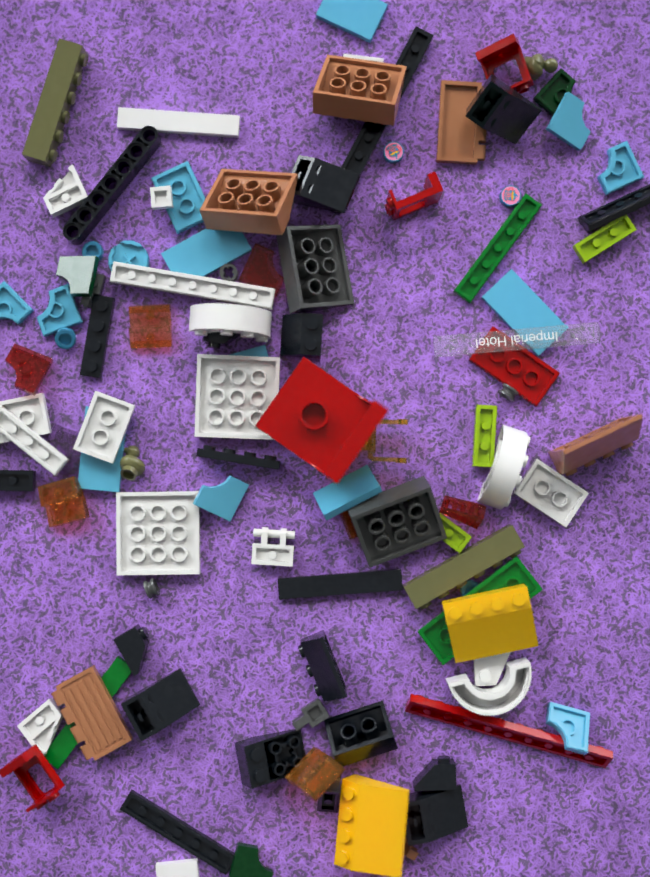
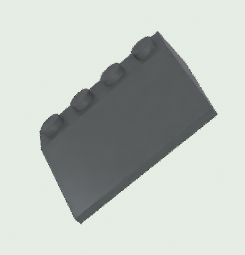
(314, 268)
(397, 521)

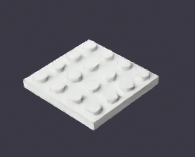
(234, 394)
(157, 533)

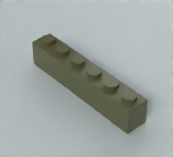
(55, 103)
(463, 566)

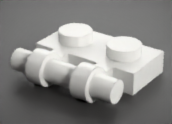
(273, 554)

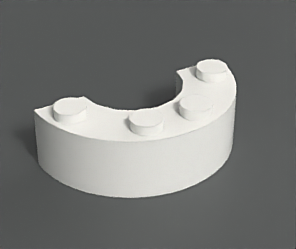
(230, 319)
(506, 468)
(499, 698)

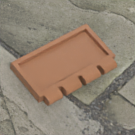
(457, 134)
(93, 713)

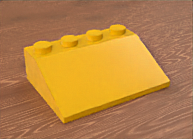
(490, 623)
(371, 826)

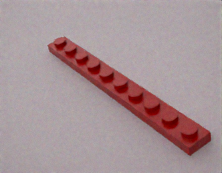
(503, 730)

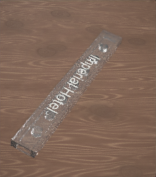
(516, 339)

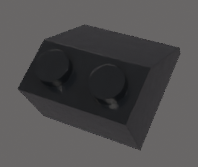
(302, 335)

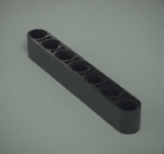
(113, 175)

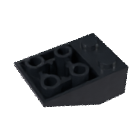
(502, 110)
(323, 184)
(160, 704)
(269, 757)
(434, 815)

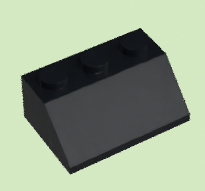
(323, 667)
(360, 734)

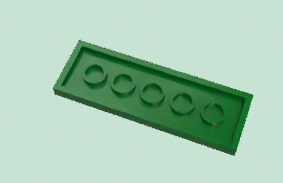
(512, 573)

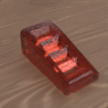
(469, 514)

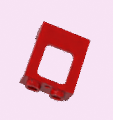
(501, 53)
(416, 202)
(20, 767)

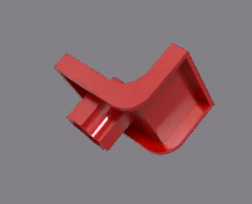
(321, 419)

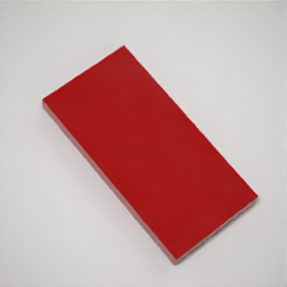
(519, 370)

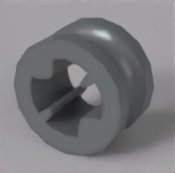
(228, 266)
(508, 392)
(151, 588)

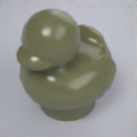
(538, 63)
(130, 464)

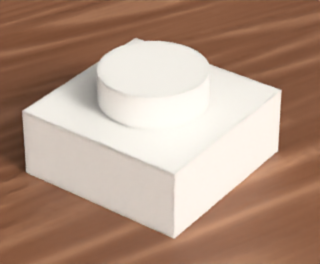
(161, 197)

